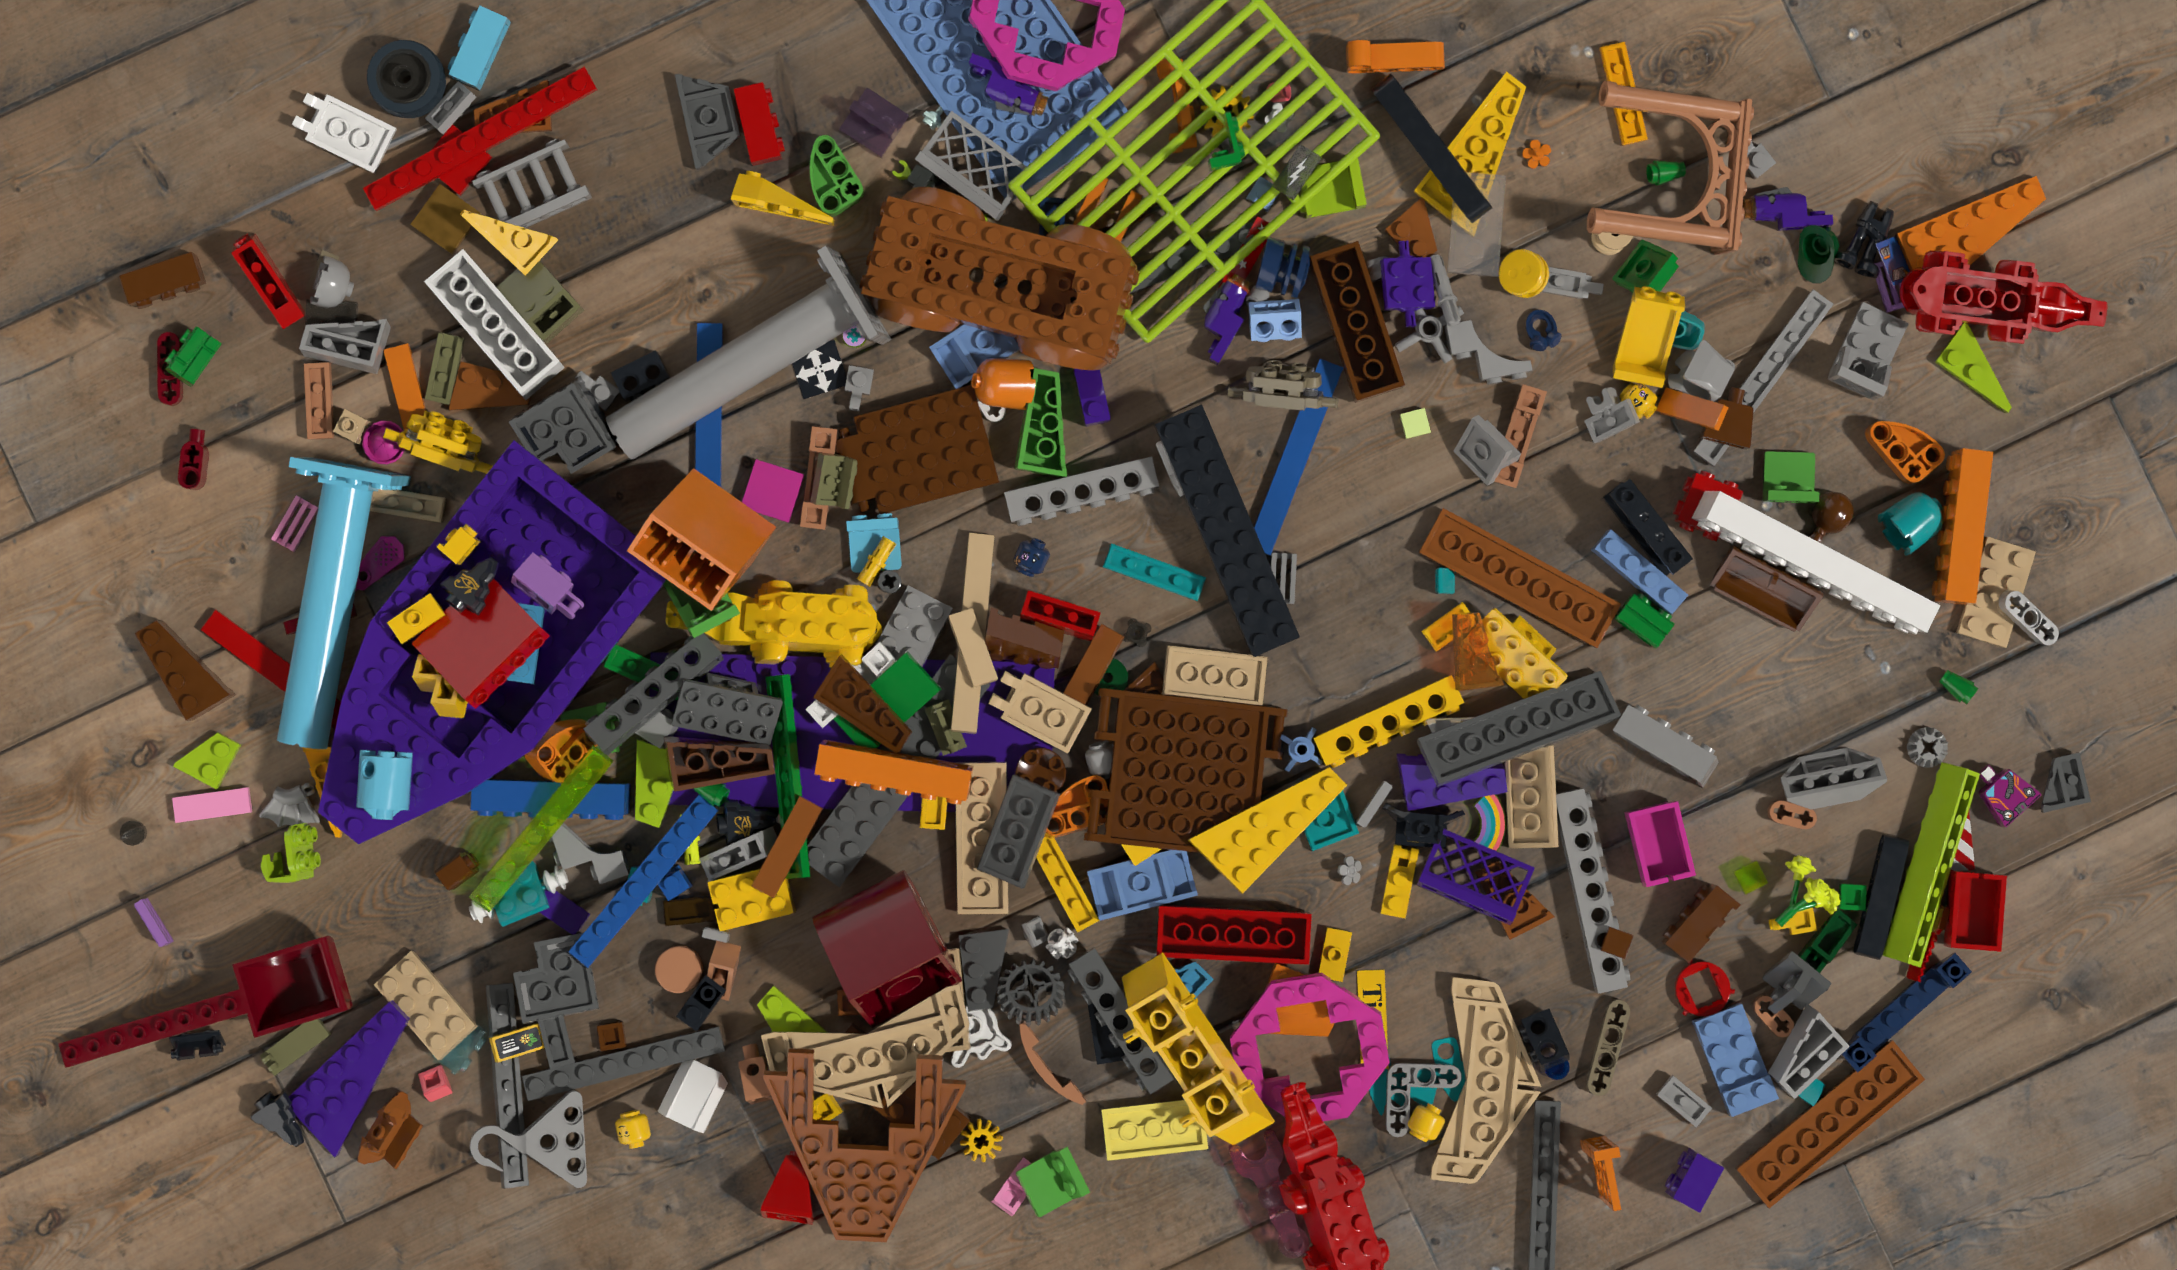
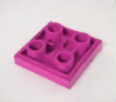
(772, 490)

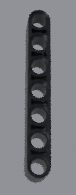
(1431, 148)

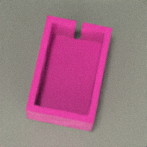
(1660, 843)

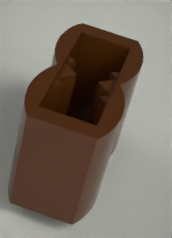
(458, 870)

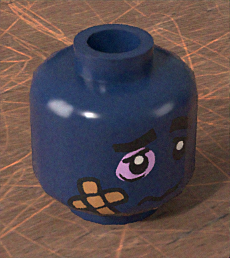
(1031, 557)

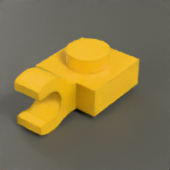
(1800, 923)

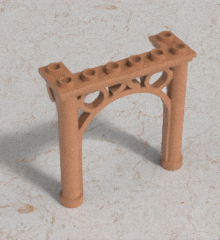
(1736, 120)

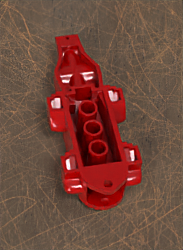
(2006, 301)
(1326, 1192)

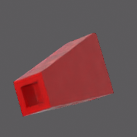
(267, 279)

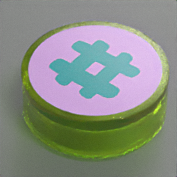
(853, 338)

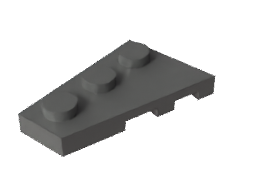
(982, 964)

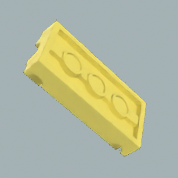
(1150, 1131)

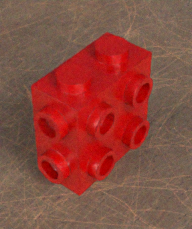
(1694, 490)

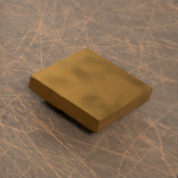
(442, 219)

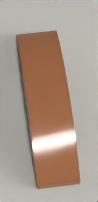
(1520, 430)
(822, 441)
(1067, 1090)

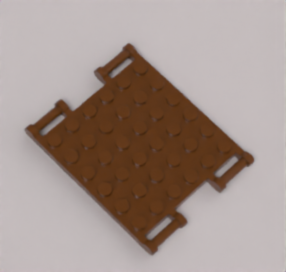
(1179, 766)

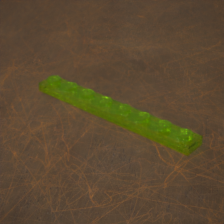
(541, 828)

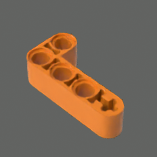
(1394, 57)

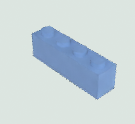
(1639, 572)

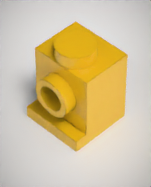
(459, 544)

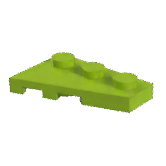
(652, 784)

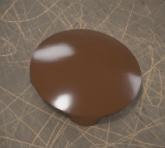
(1043, 768)

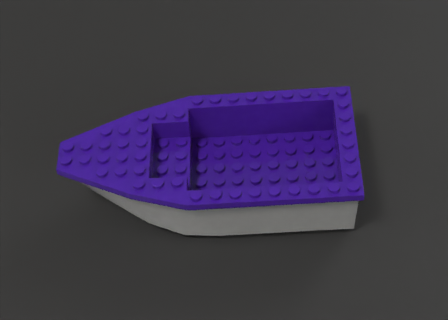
(515, 512)

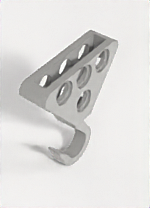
(528, 1141)

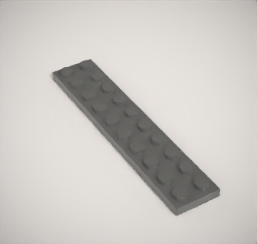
(867, 811)

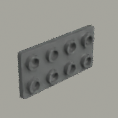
(727, 709)

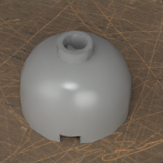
(331, 283)

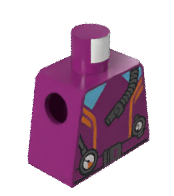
(2006, 794)

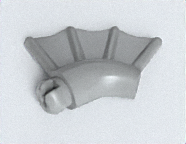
(291, 806)

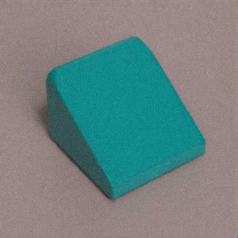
(1444, 581)
(1812, 1092)

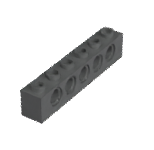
(608, 740)
(1092, 962)

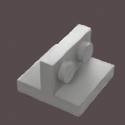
(1485, 450)

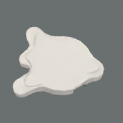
(983, 1036)

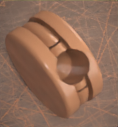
(679, 969)

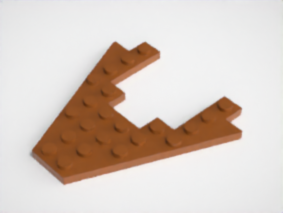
(862, 1185)

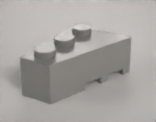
(348, 344)
(1807, 1052)

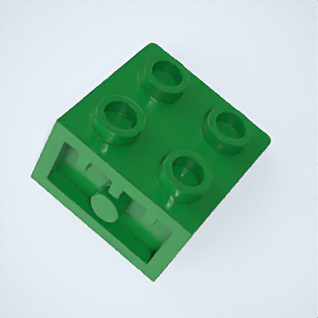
(1222, 158)

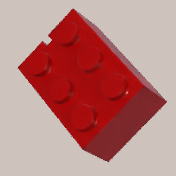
(1975, 911)

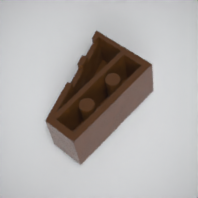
(1023, 642)
(1699, 921)

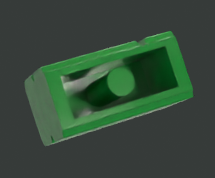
(192, 356)
(1644, 620)

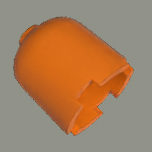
(1004, 383)

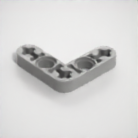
(1411, 1080)

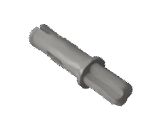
(1447, 299)

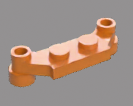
(1187, 115)

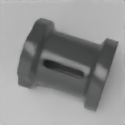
(882, 579)

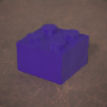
(1693, 1179)

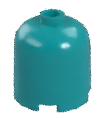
(1912, 521)

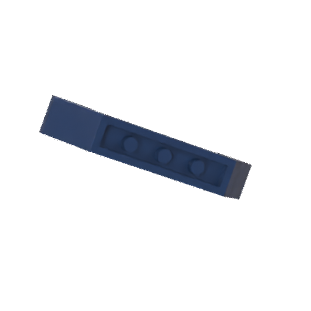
(1903, 1009)

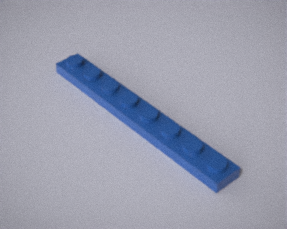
(643, 881)

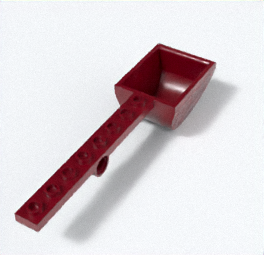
(273, 991)

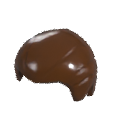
(1831, 515)

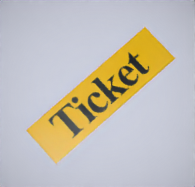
(1373, 993)

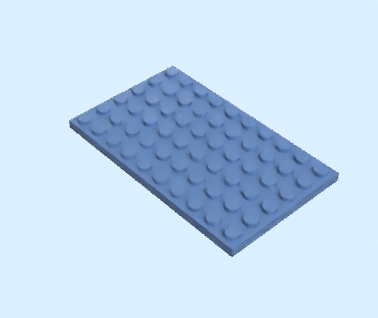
(939, 47)

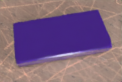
(565, 912)

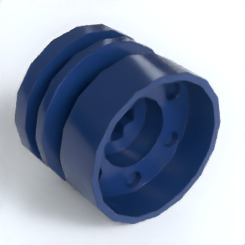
(1283, 267)

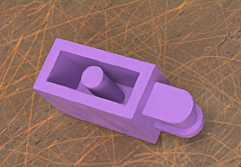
(546, 585)

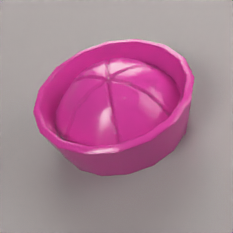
(379, 448)

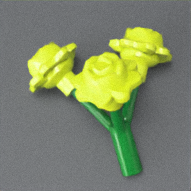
(1817, 891)

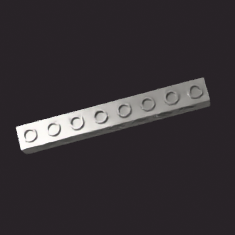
(1567, 801)

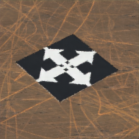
(820, 371)

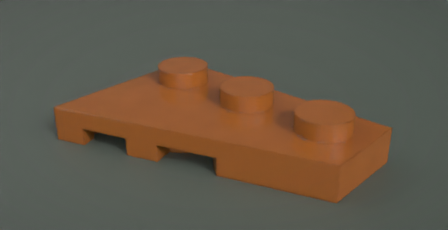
(483, 388)

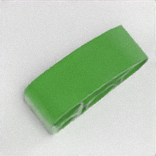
(828, 185)

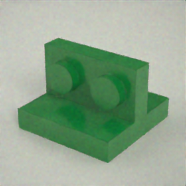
(1646, 267)

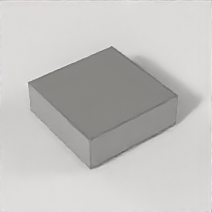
(715, 934)

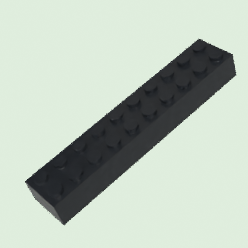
(1226, 529)

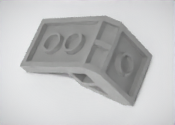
(1867, 352)

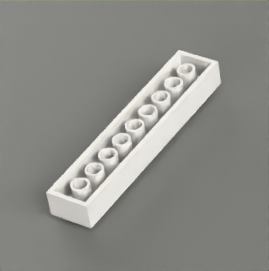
(1816, 562)

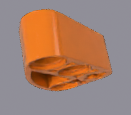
(1912, 446)
(560, 750)
(1076, 800)

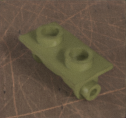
(940, 720)

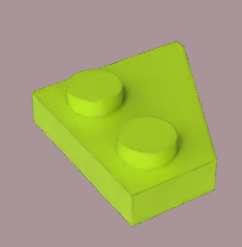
(210, 760)

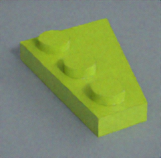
(785, 1015)

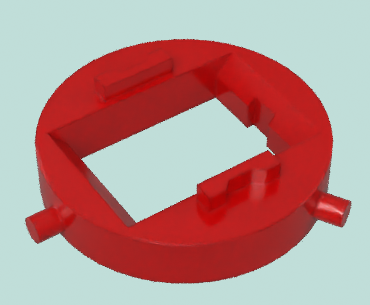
(1720, 980)

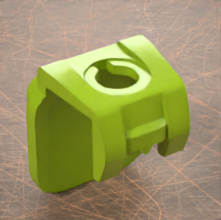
(299, 854)

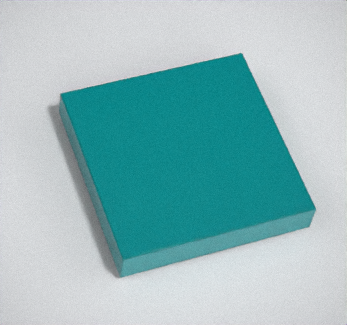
(1332, 824)

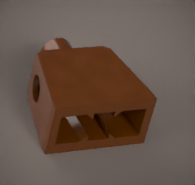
(1737, 423)

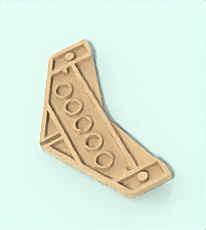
(856, 1063)
(1493, 1068)

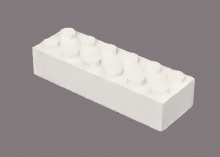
(494, 324)

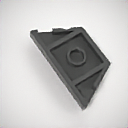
(708, 117)

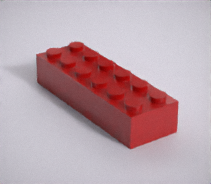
(1234, 934)

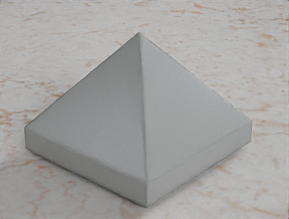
(1035, 932)

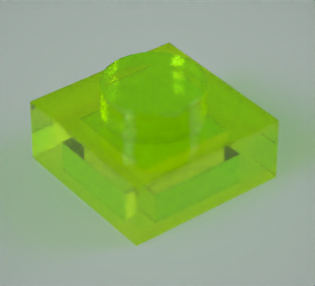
(1750, 877)

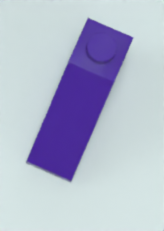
(1092, 397)

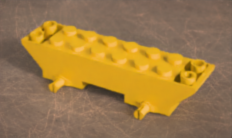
(1177, 1028)

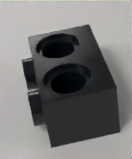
(638, 370)
(1549, 1038)

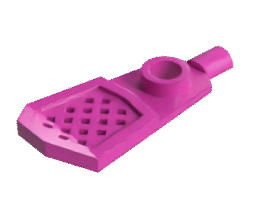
(372, 566)

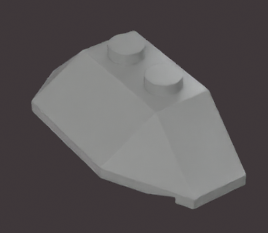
(1832, 778)

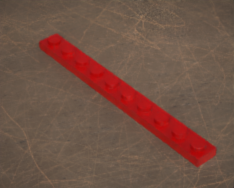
(480, 139)

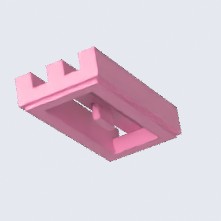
(284, 542)

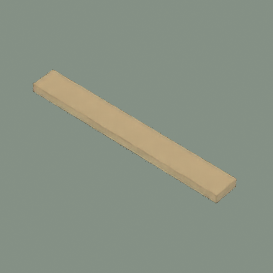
(975, 596)

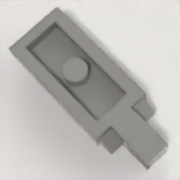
(1571, 284)

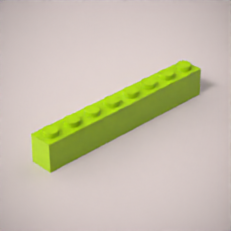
(1931, 864)

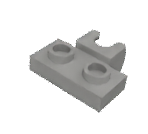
(1610, 415)

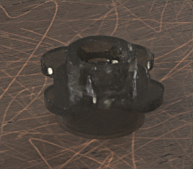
(1130, 635)

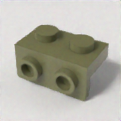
(834, 480)

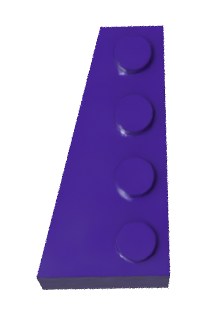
(1421, 790)

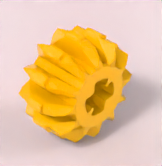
(977, 1132)

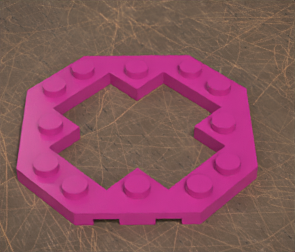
(1041, 73)
(1342, 1007)

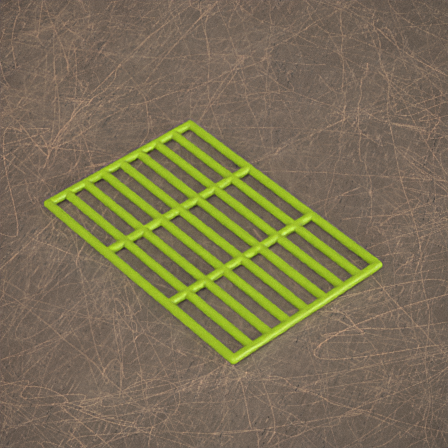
(1215, 107)

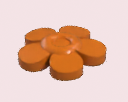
(1537, 154)

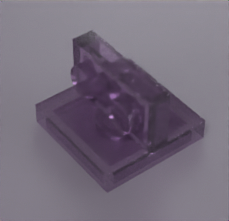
(874, 122)

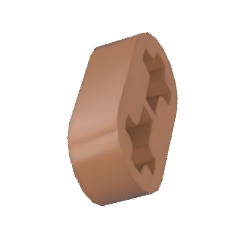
(1790, 820)
(1768, 1019)

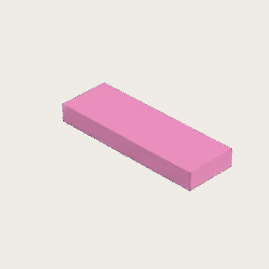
(212, 805)

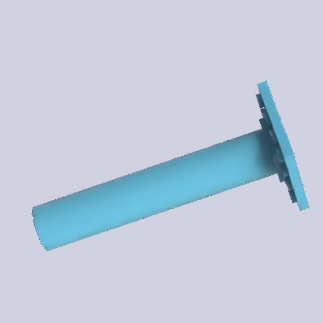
(328, 595)

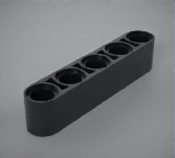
(1881, 896)

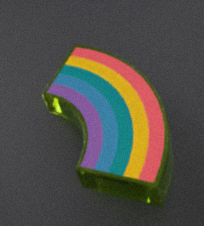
(1491, 822)

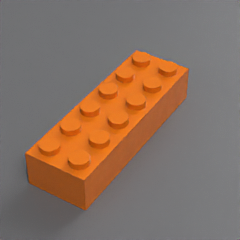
(1962, 526)
(893, 770)

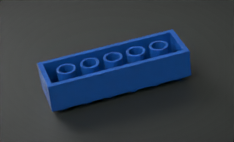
(529, 796)

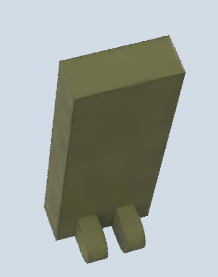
(444, 368)
(294, 1045)

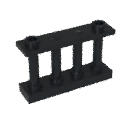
(1647, 528)

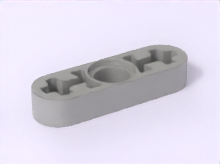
(2039, 618)

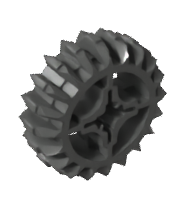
(1012, 999)

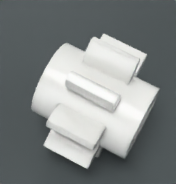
(1062, 943)

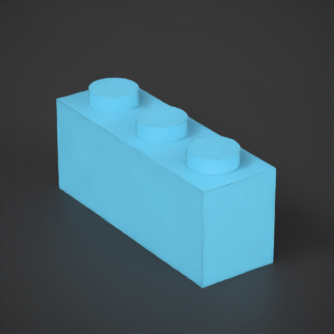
(478, 47)

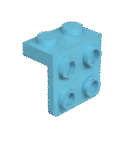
(865, 537)

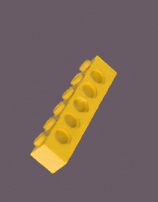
(1327, 741)

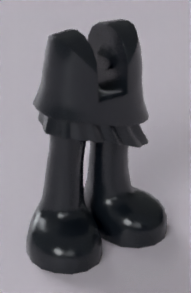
(1876, 232)

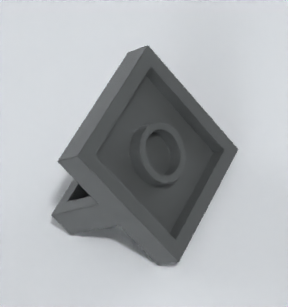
(1794, 982)

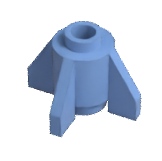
(1292, 749)

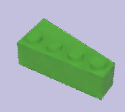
(1041, 433)

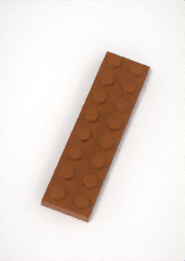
(1519, 578)
(1829, 1124)

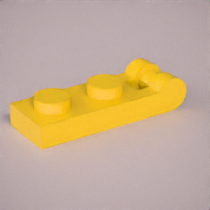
(1399, 882)

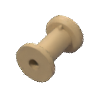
(1610, 243)

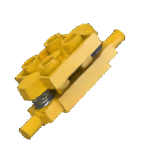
(441, 441)

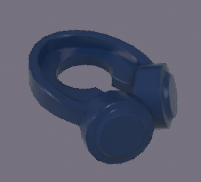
(1553, 336)

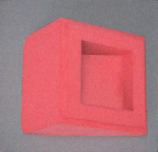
(435, 1083)

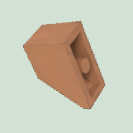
(724, 965)

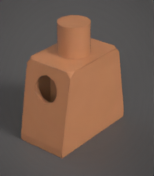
(754, 1086)

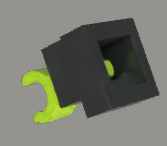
(918, 177)

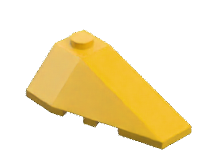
(763, 196)

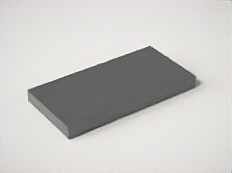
(1018, 831)

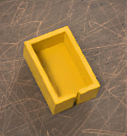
(744, 904)

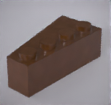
(182, 671)
(713, 762)

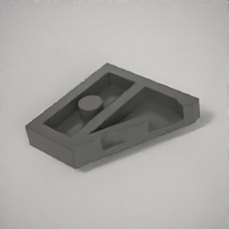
(2065, 784)

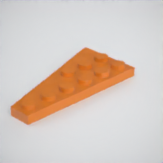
(1973, 226)

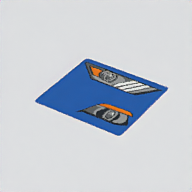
(1893, 260)

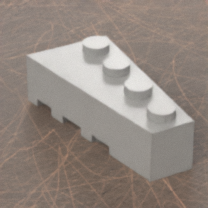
(1666, 745)

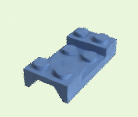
(967, 348)
(1131, 888)
(1735, 1060)

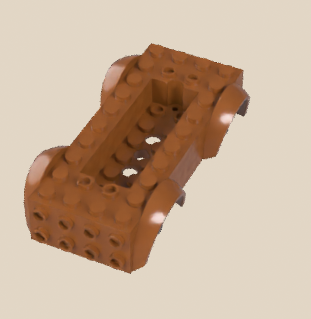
(936, 239)

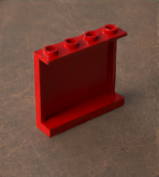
(481, 649)

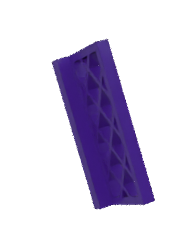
(1469, 897)

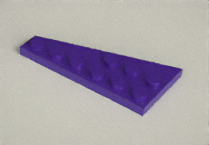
(341, 1086)

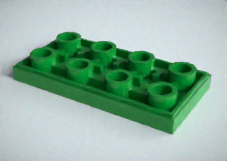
(904, 688)

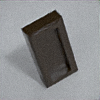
(689, 911)

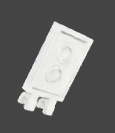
(346, 132)

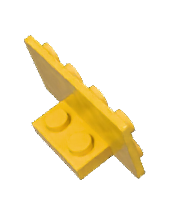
(1522, 655)

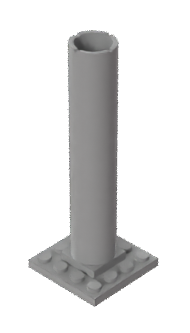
(749, 359)

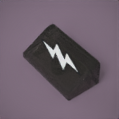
(1296, 172)

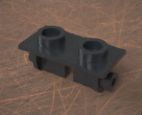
(207, 1042)

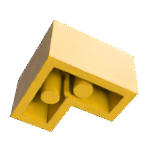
(444, 698)

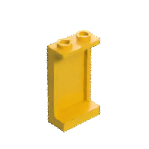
(1648, 336)

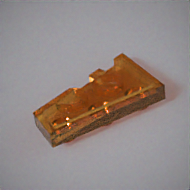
(1472, 656)

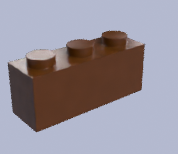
(163, 280)

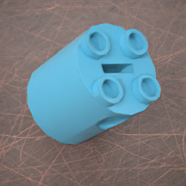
(384, 783)

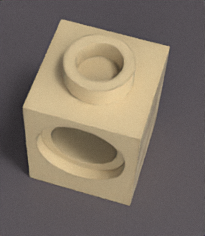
(352, 426)

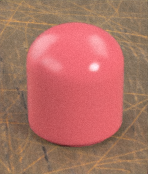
(1283, 95)

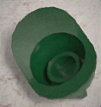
(1817, 253)

